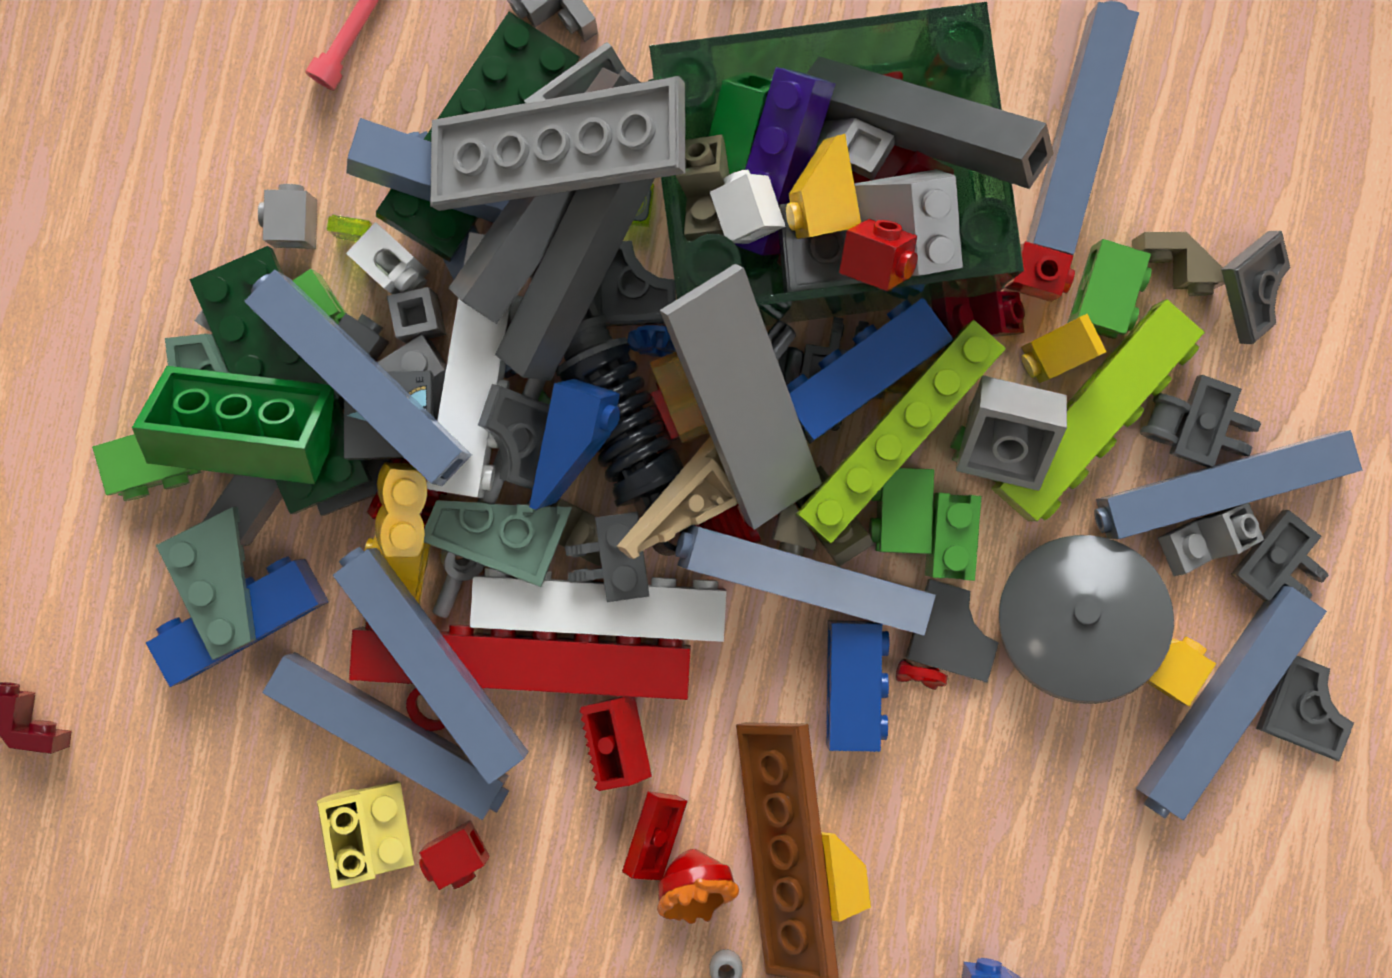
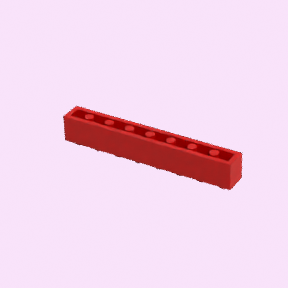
(544, 662)

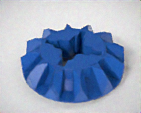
(651, 341)

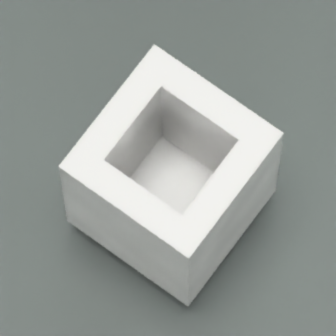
(747, 207)

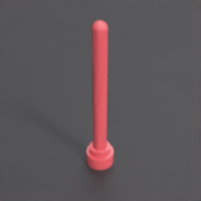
(328, 66)

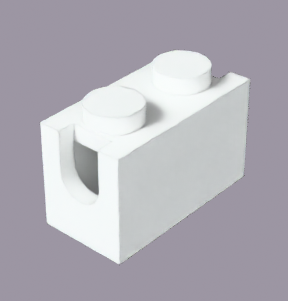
(388, 261)

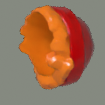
(695, 887)

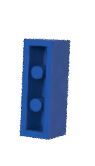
(856, 686)

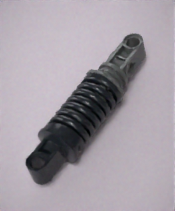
(633, 444)

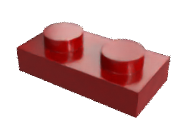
(654, 836)

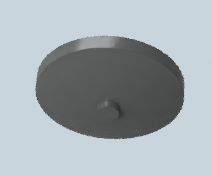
(1086, 619)

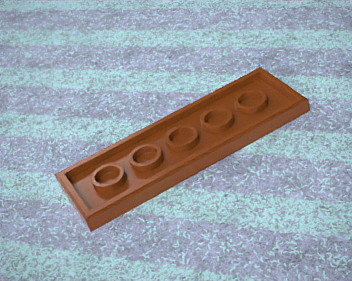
(787, 850)

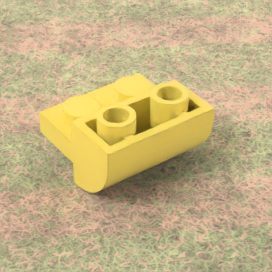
(364, 833)

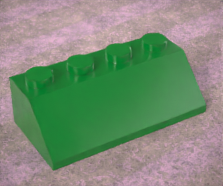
(237, 424)

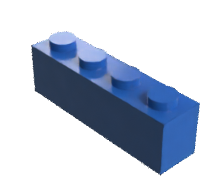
(867, 368)
(276, 602)

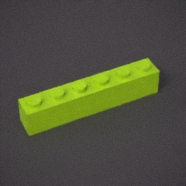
(1108, 402)
(900, 431)

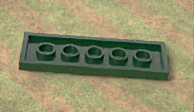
(504, 75)
(257, 350)

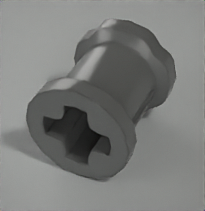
(1165, 419)

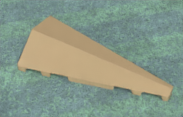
(690, 499)

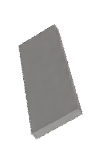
(559, 144)
(742, 394)

